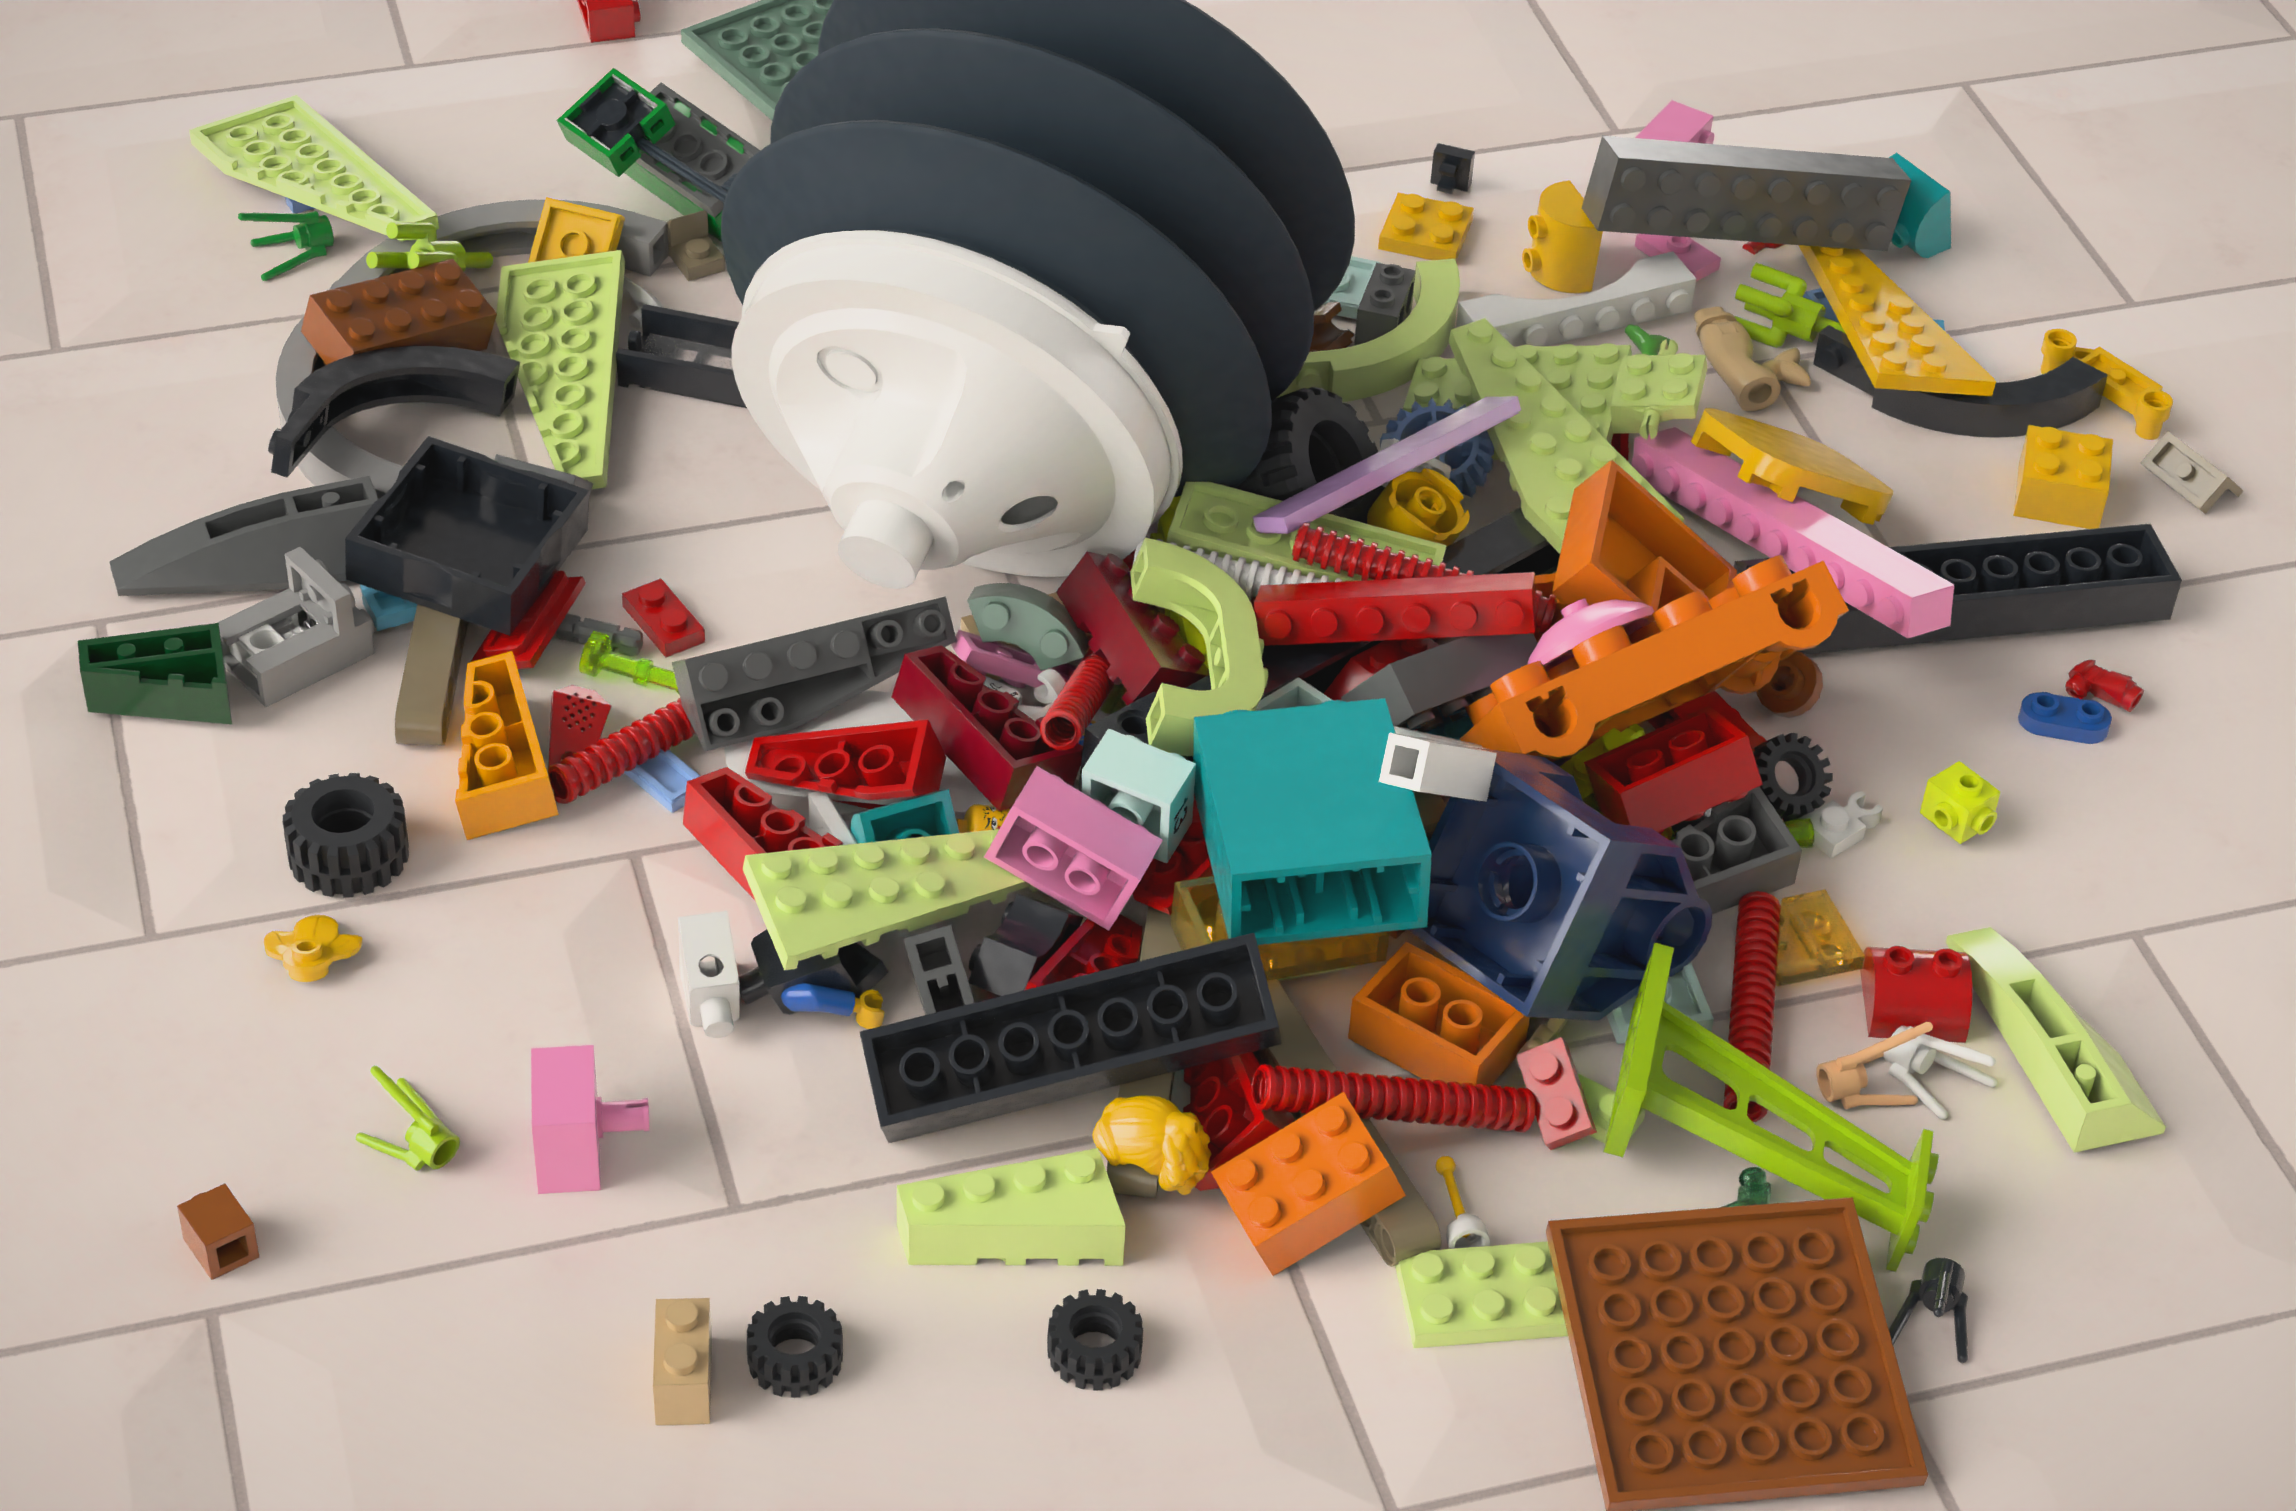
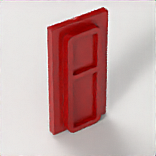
(538, 624)

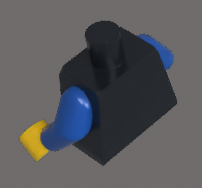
(811, 987)

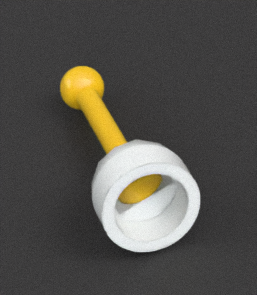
(1465, 1224)

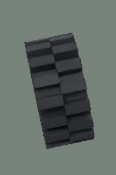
(1808, 770)

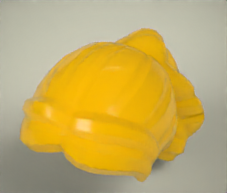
(1156, 1138)

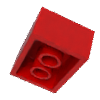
(1674, 772)

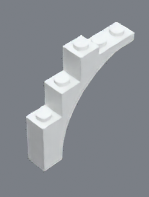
(1437, 765)

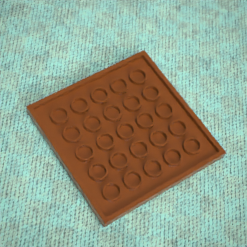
(1733, 1355)

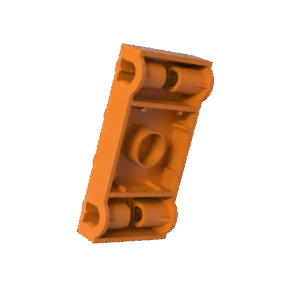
(1677, 658)

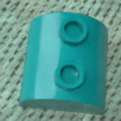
(1925, 214)
(910, 818)

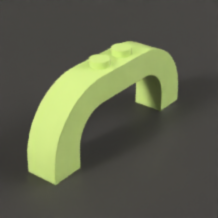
(1224, 616)

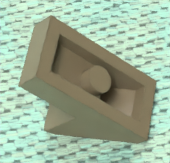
(692, 247)

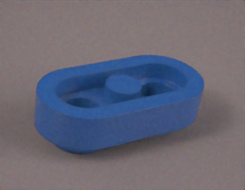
(2064, 718)

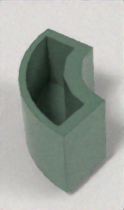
(1028, 620)

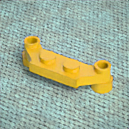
(2123, 386)

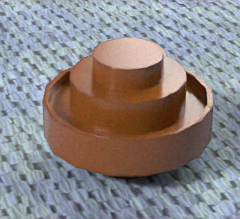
(1793, 687)

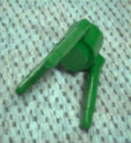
(312, 233)

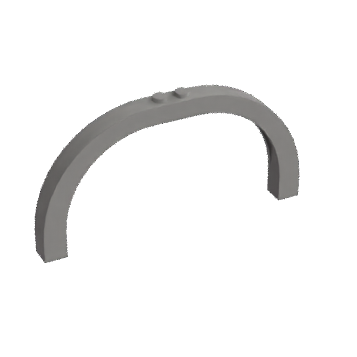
(492, 228)

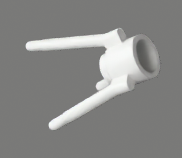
(1919, 1055)

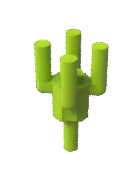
(425, 249)
(1789, 314)

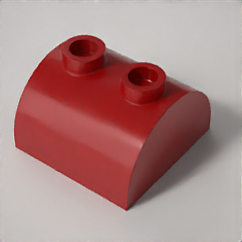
(1917, 988)

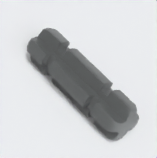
(627, 641)

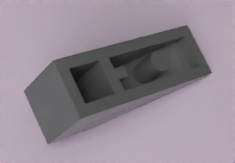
(938, 970)

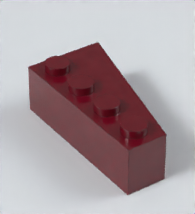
(1128, 633)
(979, 725)

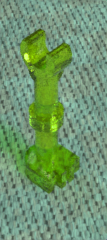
(597, 657)

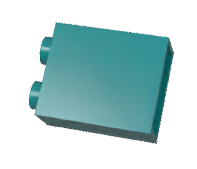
(1304, 827)

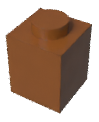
(218, 1231)

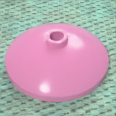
(1585, 621)

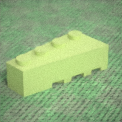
(1014, 1213)

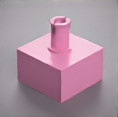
(572, 1118)

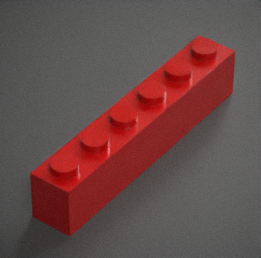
(1396, 609)

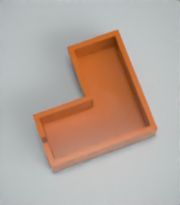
(1632, 547)

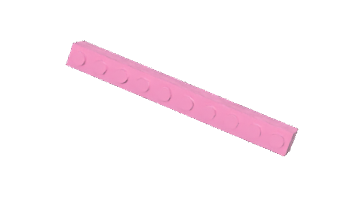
(1863, 569)

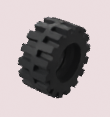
(1089, 1363)
(801, 1370)

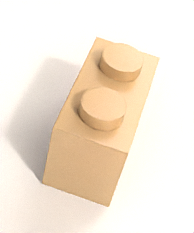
(682, 1361)

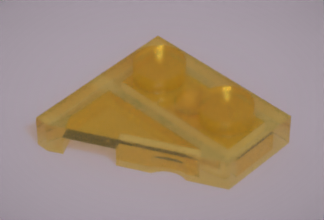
(1814, 940)

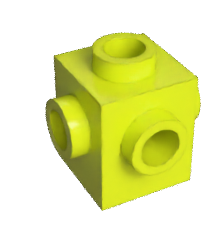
(1960, 802)

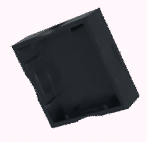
(467, 535)

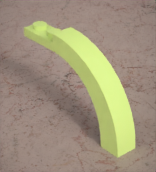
(1391, 358)

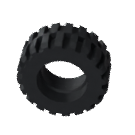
(1309, 442)

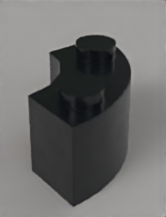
(1021, 945)

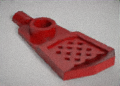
(567, 741)

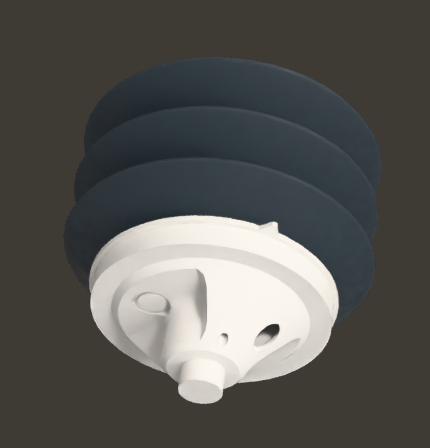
(1027, 273)

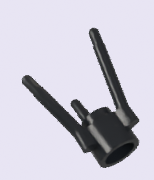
(1940, 1292)

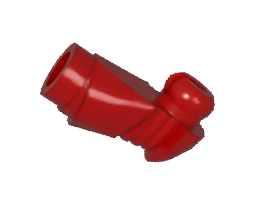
(2103, 684)

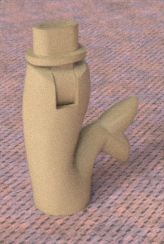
(1731, 353)

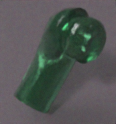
(1753, 1188)

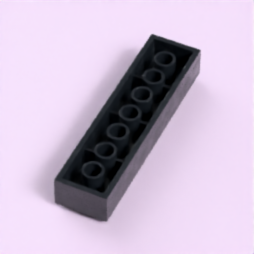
(1070, 1038)

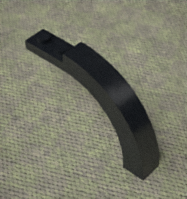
(386, 378)
(2040, 401)

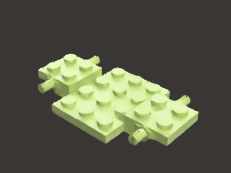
(1599, 381)

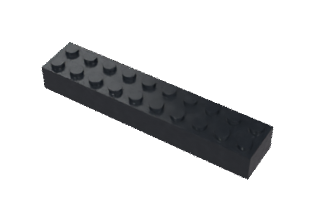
(2030, 585)

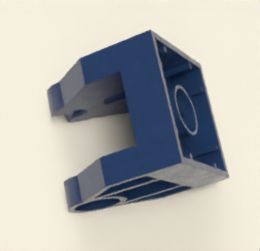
(1554, 896)

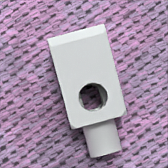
(709, 986)

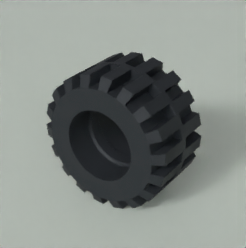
(346, 835)

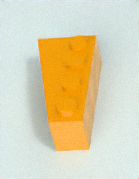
(501, 758)

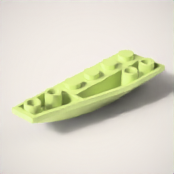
(2064, 1058)

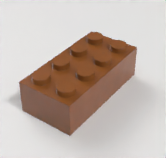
(398, 310)

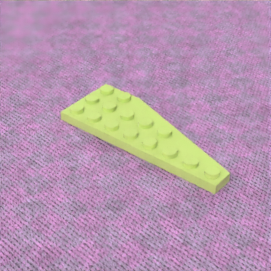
(309, 161)
(565, 333)
(1548, 442)

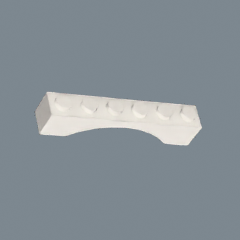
(1649, 291)

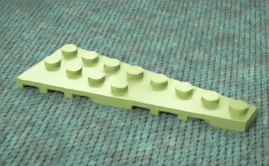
(859, 891)

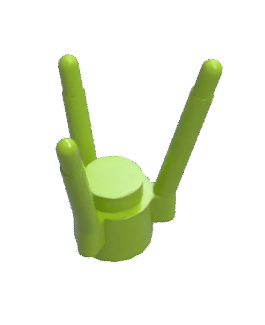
(427, 1136)

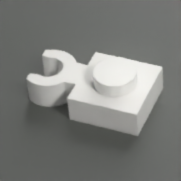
(1842, 827)

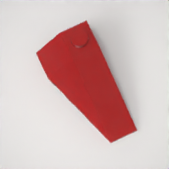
(853, 761)
(1227, 1112)

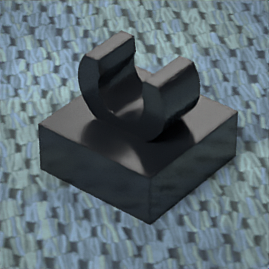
(1452, 168)

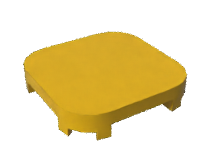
(1792, 461)

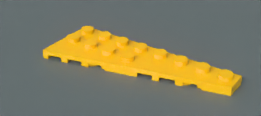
(1889, 331)

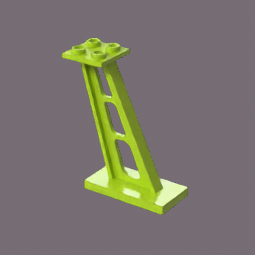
(1643, 1084)

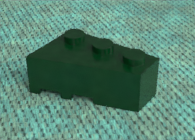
(158, 674)

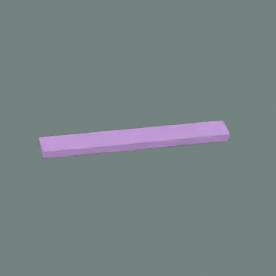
(1386, 465)

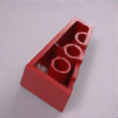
(740, 820)

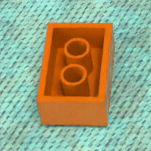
(1436, 1020)
(1308, 1183)

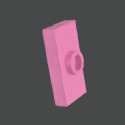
(1694, 256)

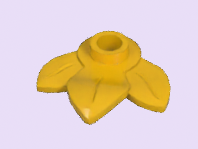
(311, 947)

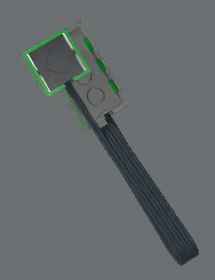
(658, 143)

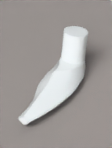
(640, 297)

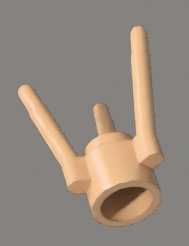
(1847, 1074)

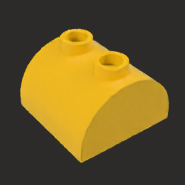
(1563, 241)

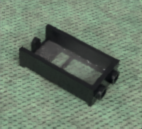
(681, 356)

